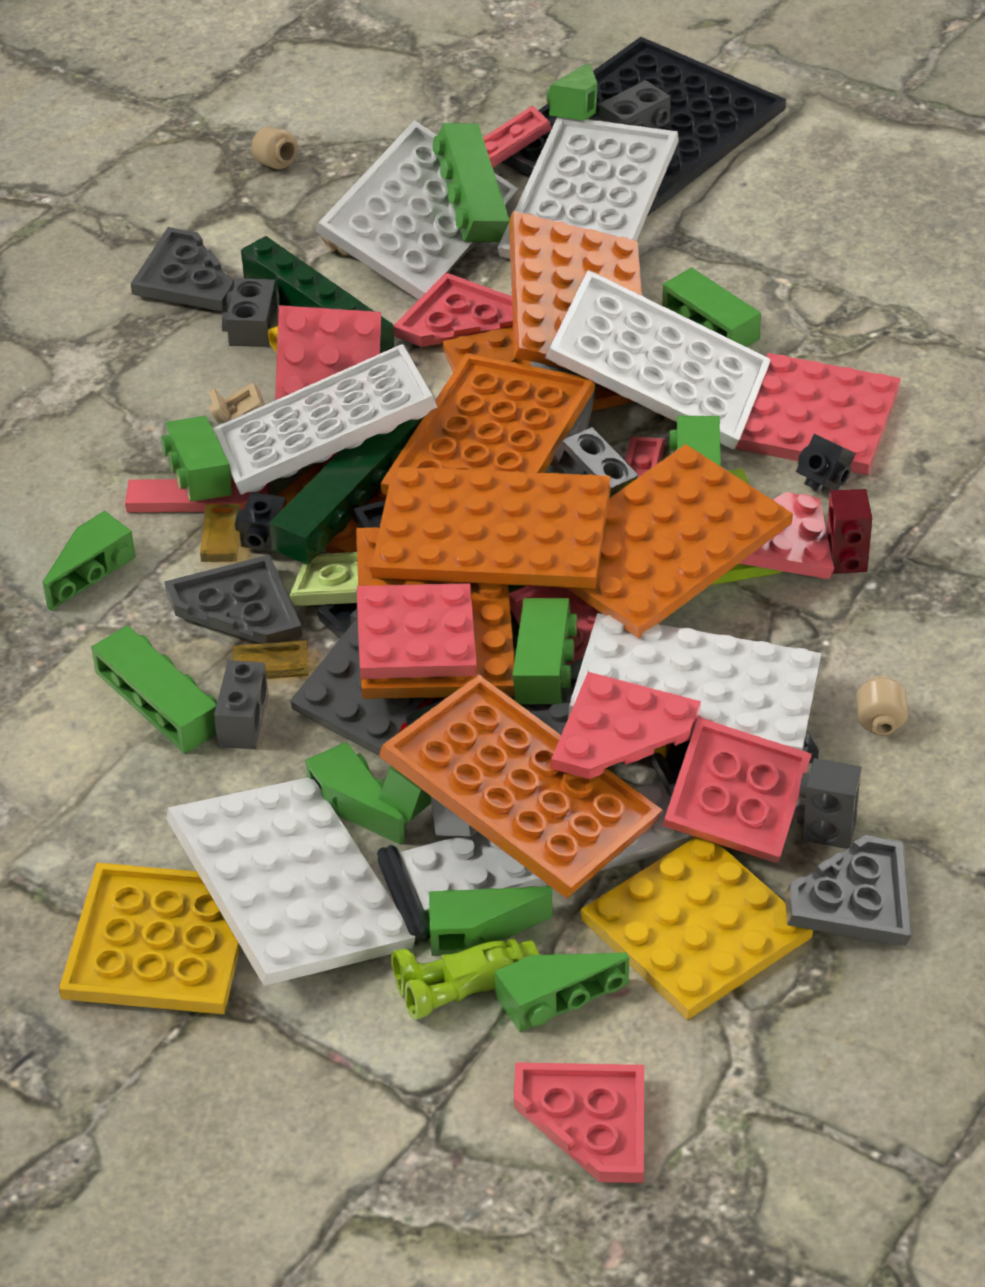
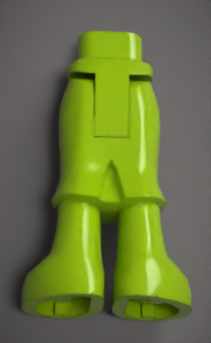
(461, 972)

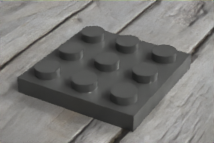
(335, 700)

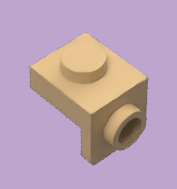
(237, 404)

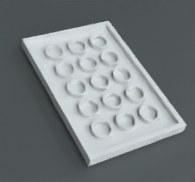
(597, 176)
(401, 215)
(657, 357)
(324, 419)
(737, 680)
(289, 880)

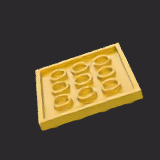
(695, 925)
(151, 942)

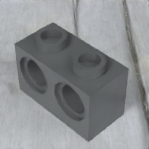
(637, 106)
(250, 312)
(591, 454)
(241, 704)
(830, 803)

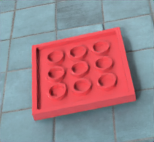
(822, 400)

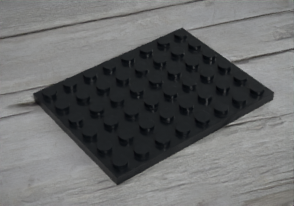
(706, 109)

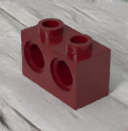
(849, 530)

